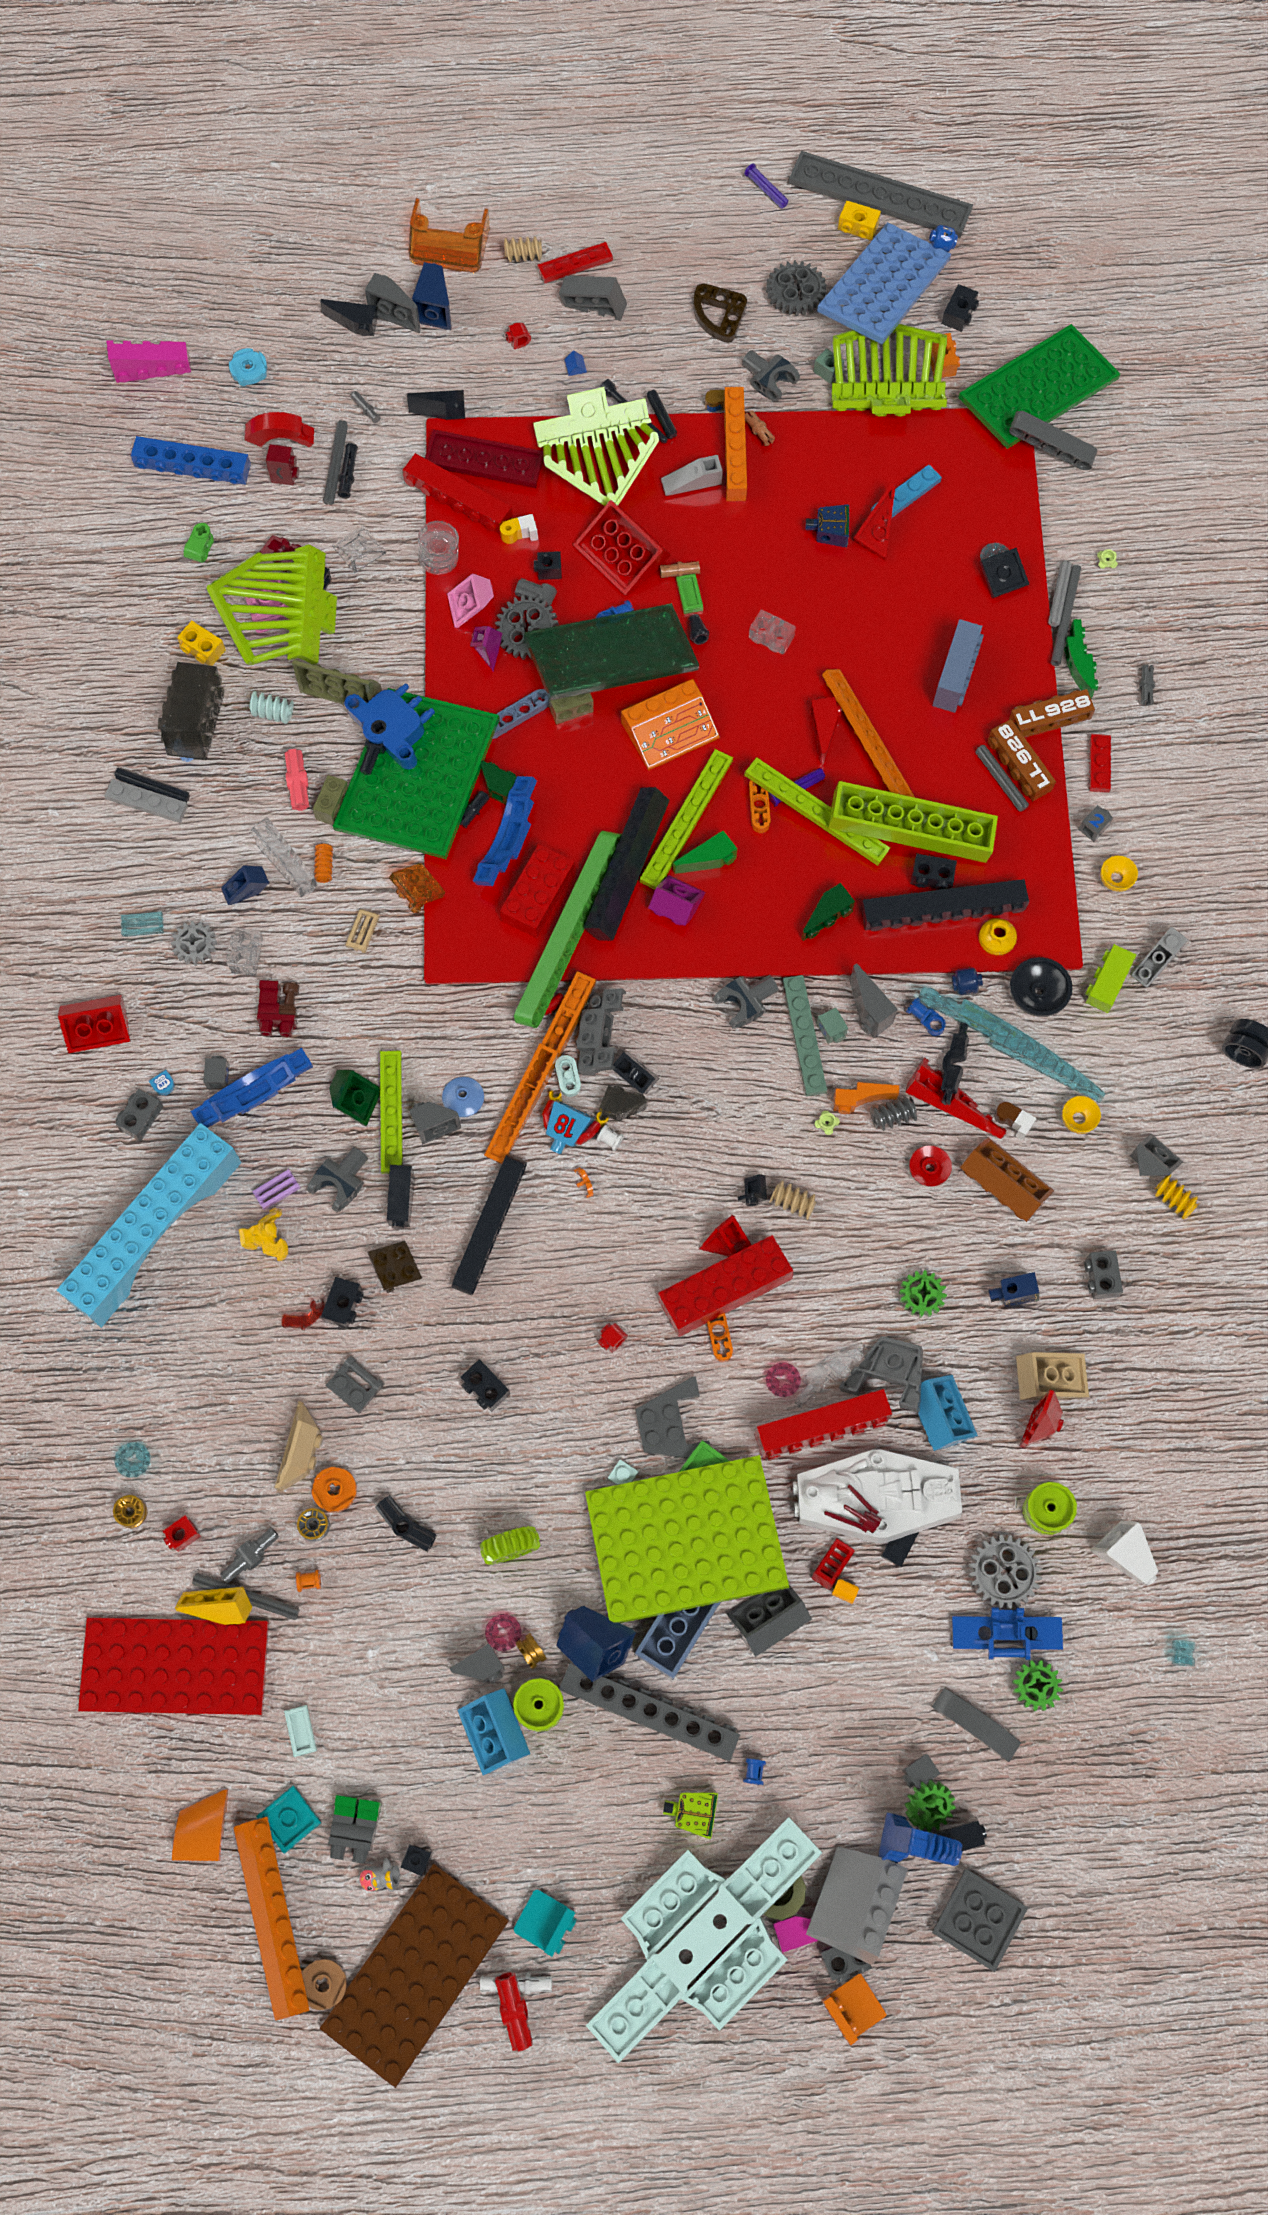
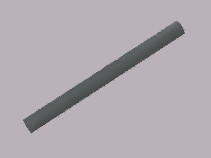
(1066, 615)

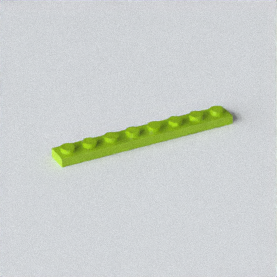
(812, 809)
(686, 819)

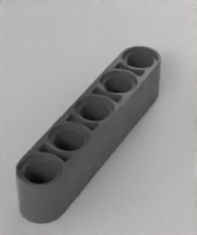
(1053, 440)

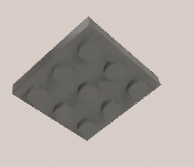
(979, 1920)

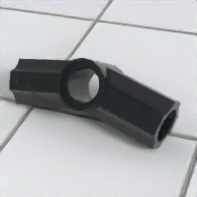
(394, 1516)

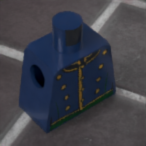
(831, 525)
(1024, 1285)

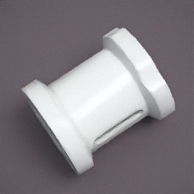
(610, 1137)

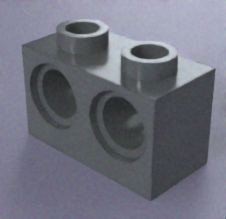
(144, 1117)
(1110, 1274)
(850, 1964)

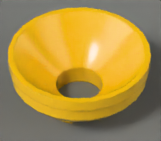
(1121, 866)
(994, 944)
(1084, 1106)

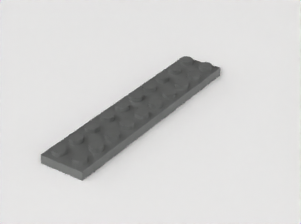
(879, 193)

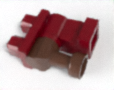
(275, 1014)

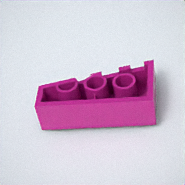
(147, 360)

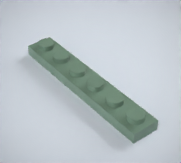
(804, 1036)

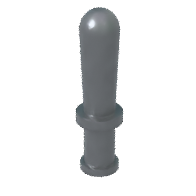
(368, 409)

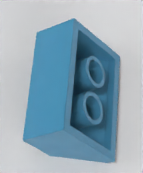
(944, 1413)
(493, 1731)

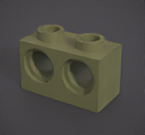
(571, 707)
(330, 799)

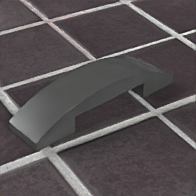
(977, 1724)

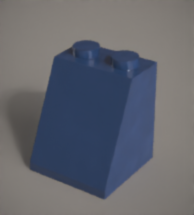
(432, 297)
(594, 1642)

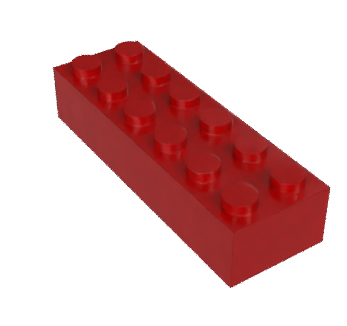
(725, 1285)
(823, 1424)

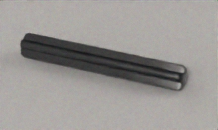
(151, 785)

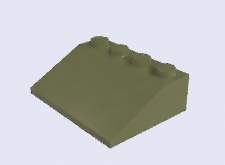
(332, 684)

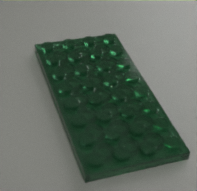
(610, 651)

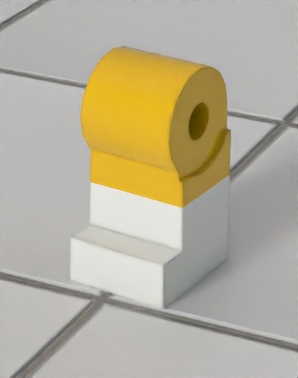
(518, 529)

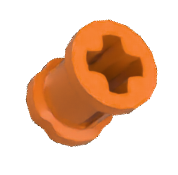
(308, 1580)

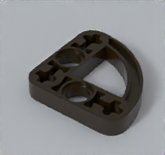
(731, 309)

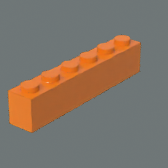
(735, 444)

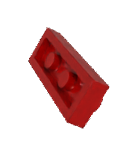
(1100, 763)

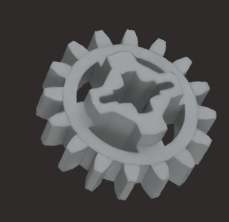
(199, 949)

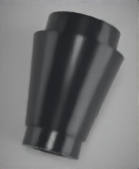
(698, 630)

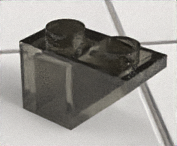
(620, 1104)

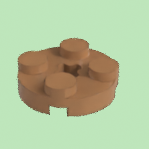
(336, 1979)

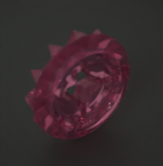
(779, 1370)
(492, 1631)

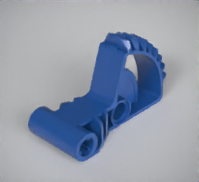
(901, 1840)

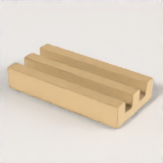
(356, 946)

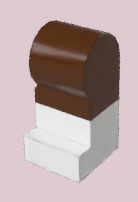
(1015, 1118)

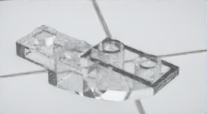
(833, 1366)

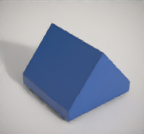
(575, 364)

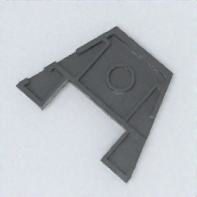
(891, 1362)
(662, 1424)

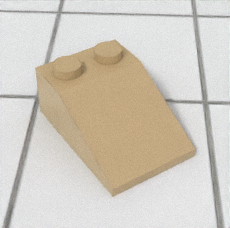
(1055, 1371)

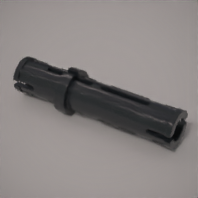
(345, 488)

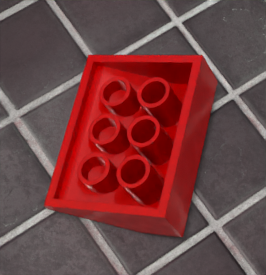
(621, 548)

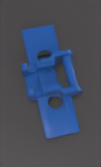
(1035, 1632)

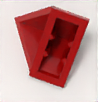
(726, 1239)

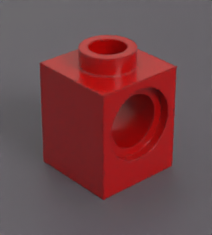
(191, 1534)

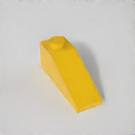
(217, 1605)

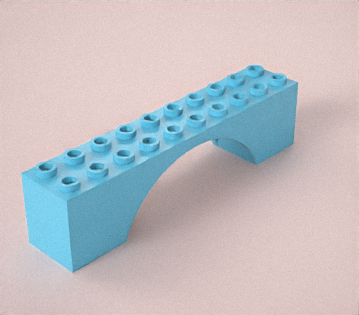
(108, 1270)

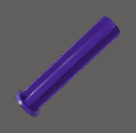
(752, 172)
(804, 782)

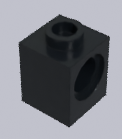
(548, 558)
(416, 1860)

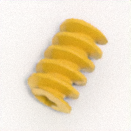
(1176, 1196)

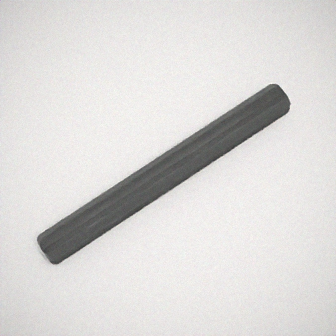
(335, 462)
(255, 1599)

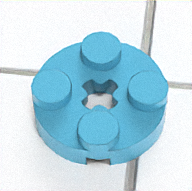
(251, 375)

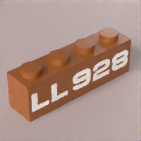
(1053, 713)
(1021, 760)

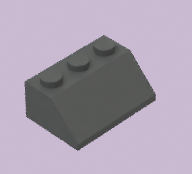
(769, 1618)

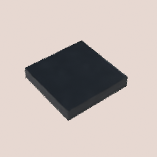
(1004, 573)

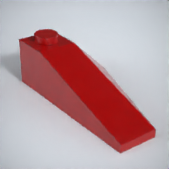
(1043, 1420)

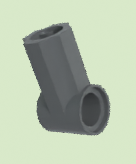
(528, 588)

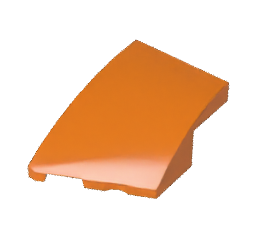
(201, 1829)

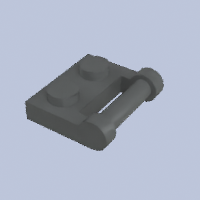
(351, 1391)

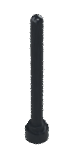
(610, 391)

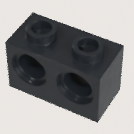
(934, 867)
(488, 1383)

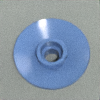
(466, 1105)

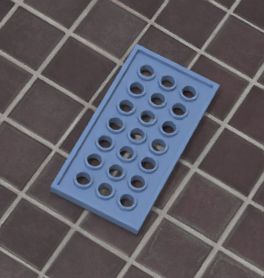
(871, 283)

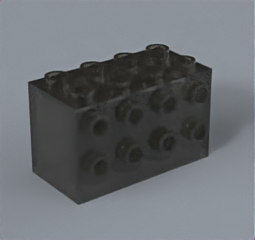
(191, 710)

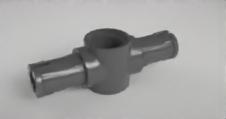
(249, 1555)

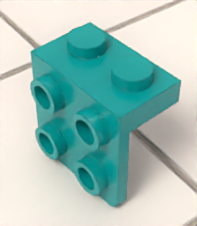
(545, 1922)

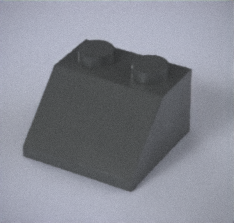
(433, 1121)
(480, 1666)

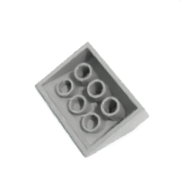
(857, 1903)

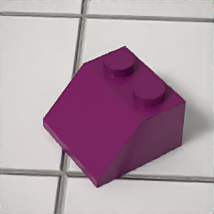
(676, 900)

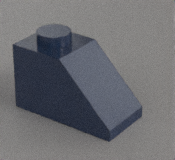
(245, 884)

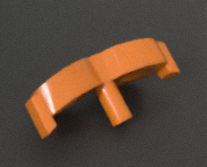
(586, 1181)

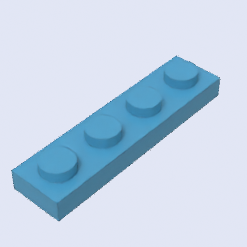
(914, 488)

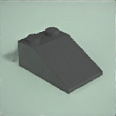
(392, 302)
(873, 1006)

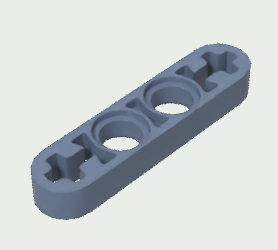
(519, 717)

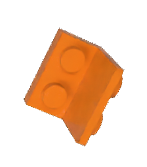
(854, 2008)

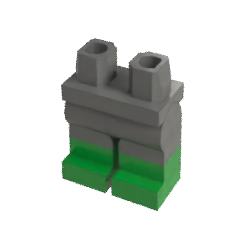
(350, 1834)

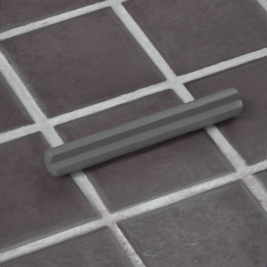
(1002, 778)

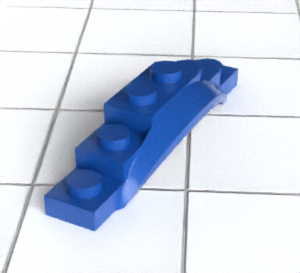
(510, 833)
(252, 1089)

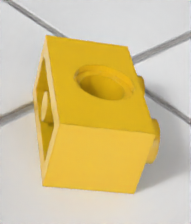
(859, 220)

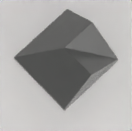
(1155, 1158)

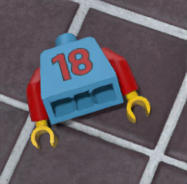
(568, 1124)

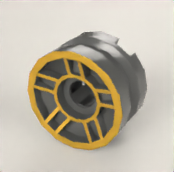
(314, 1515)

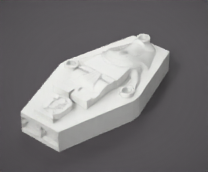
(902, 1488)

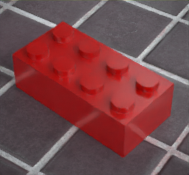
(537, 891)

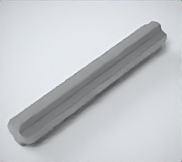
(1060, 593)

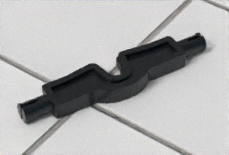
(952, 1072)

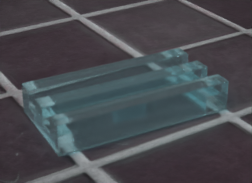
(126, 923)

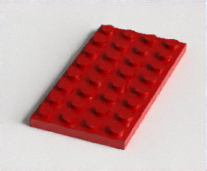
(173, 1666)

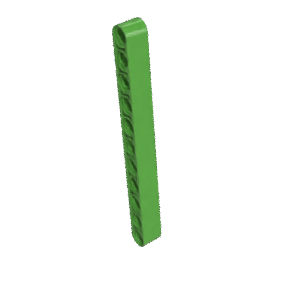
(566, 933)

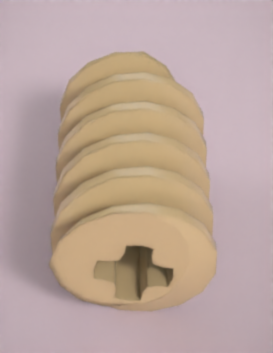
(523, 249)
(794, 1199)

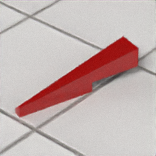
(926, 1086)

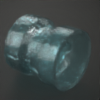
(1183, 1653)

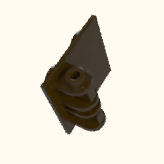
(394, 1265)

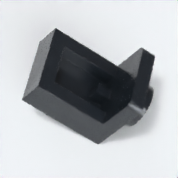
(754, 1190)

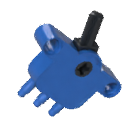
(388, 726)

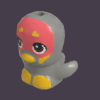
(377, 1878)

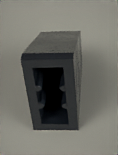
(400, 1196)
(968, 1834)

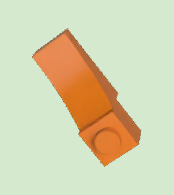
(847, 1100)

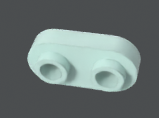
(569, 1076)

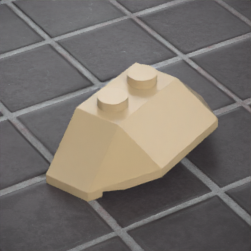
(299, 1450)

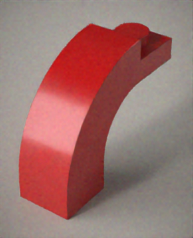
(278, 425)

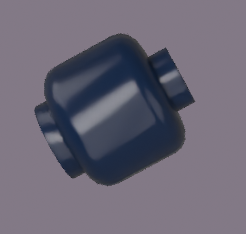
(966, 981)

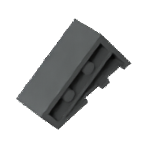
(594, 294)

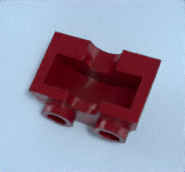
(278, 545)

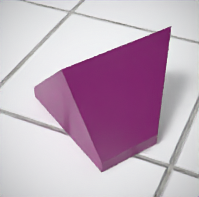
(487, 644)

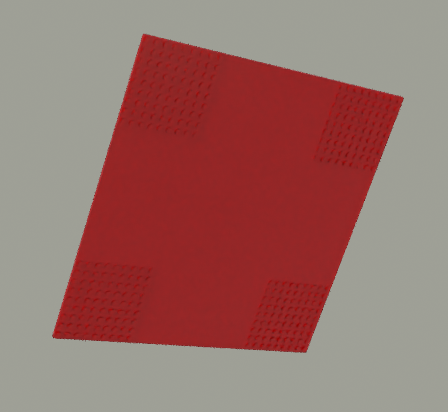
(852, 612)

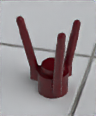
(868, 1520)

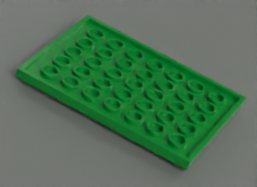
(426, 803)

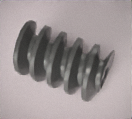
(893, 1113)

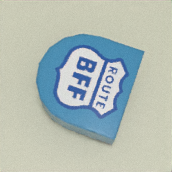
(162, 1083)

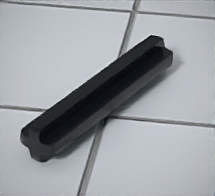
(662, 414)

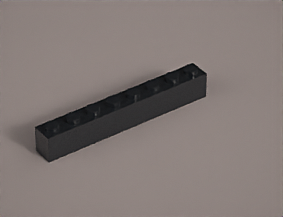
(626, 864)
(944, 905)

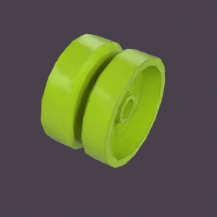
(1046, 1521)
(538, 1719)

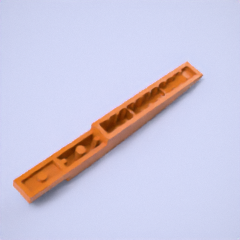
(540, 1068)

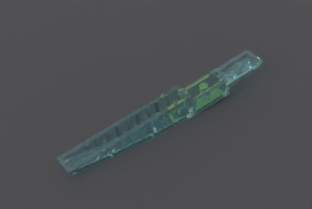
(1012, 1042)

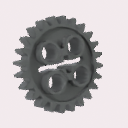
(785, 294)
(511, 630)

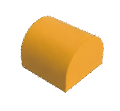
(845, 1591)

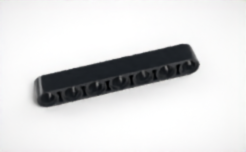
(489, 1225)

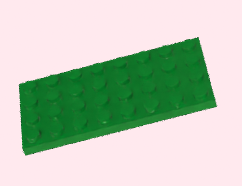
(1040, 382)

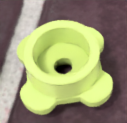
(1107, 554)
(827, 1116)

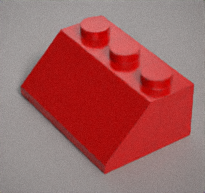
(94, 1023)

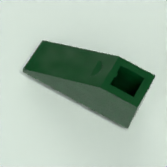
(832, 906)

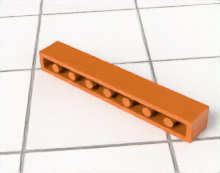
(271, 1919)

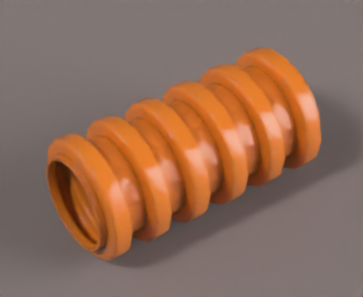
(323, 863)

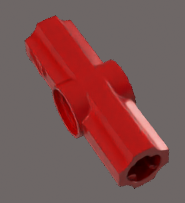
(513, 2011)

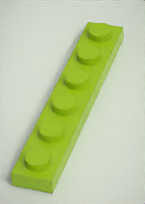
(391, 1109)

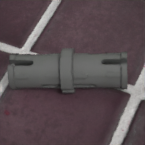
(1147, 685)

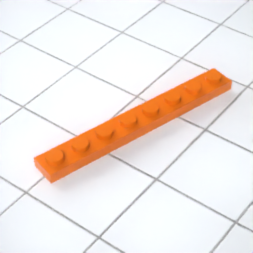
(866, 732)

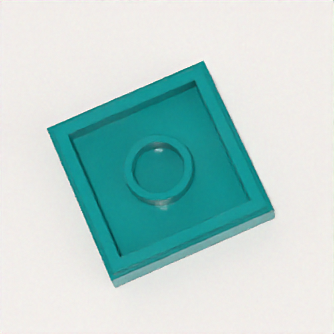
(290, 1819)

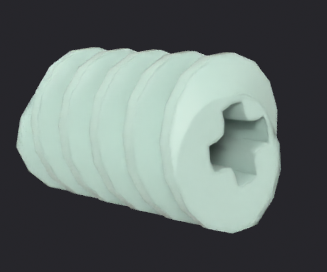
(271, 709)

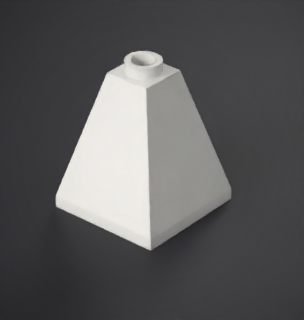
(1128, 1551)

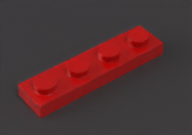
(575, 262)

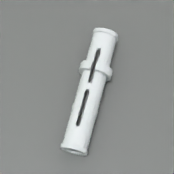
(526, 1984)

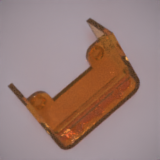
(447, 248)

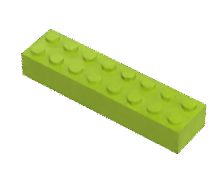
(913, 821)

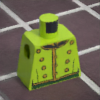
(693, 1812)

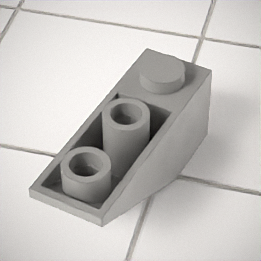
(696, 475)
(1160, 957)

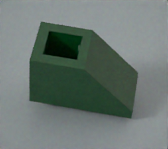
(497, 781)

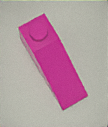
(792, 1932)

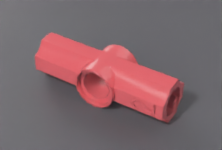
(297, 780)

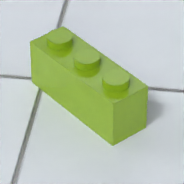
(1109, 978)

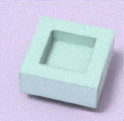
(622, 1473)

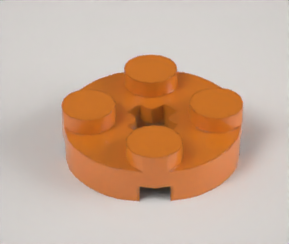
(321, 1488)

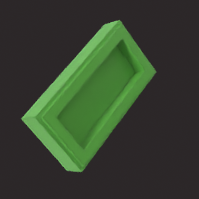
(689, 593)

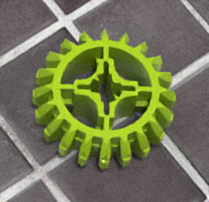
(510, 1545)

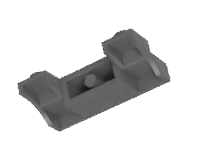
(596, 1031)

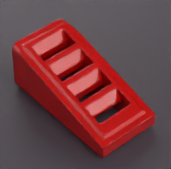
(823, 1579)

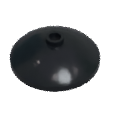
(1045, 976)

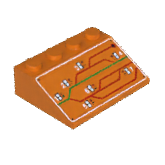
(669, 724)

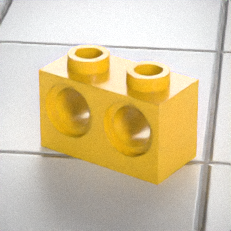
(203, 641)

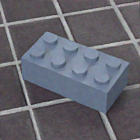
(958, 666)
(673, 1638)

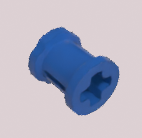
(754, 1771)

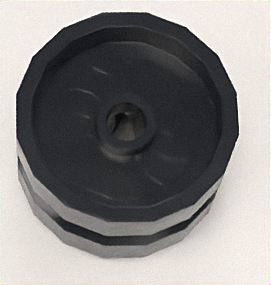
(1247, 1043)

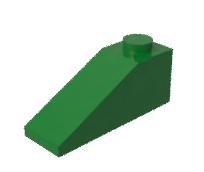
(709, 855)

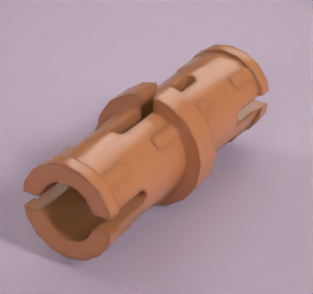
(759, 428)
(679, 569)

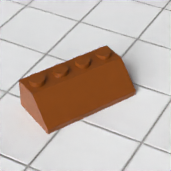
(1006, 1179)

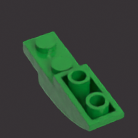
(1078, 661)

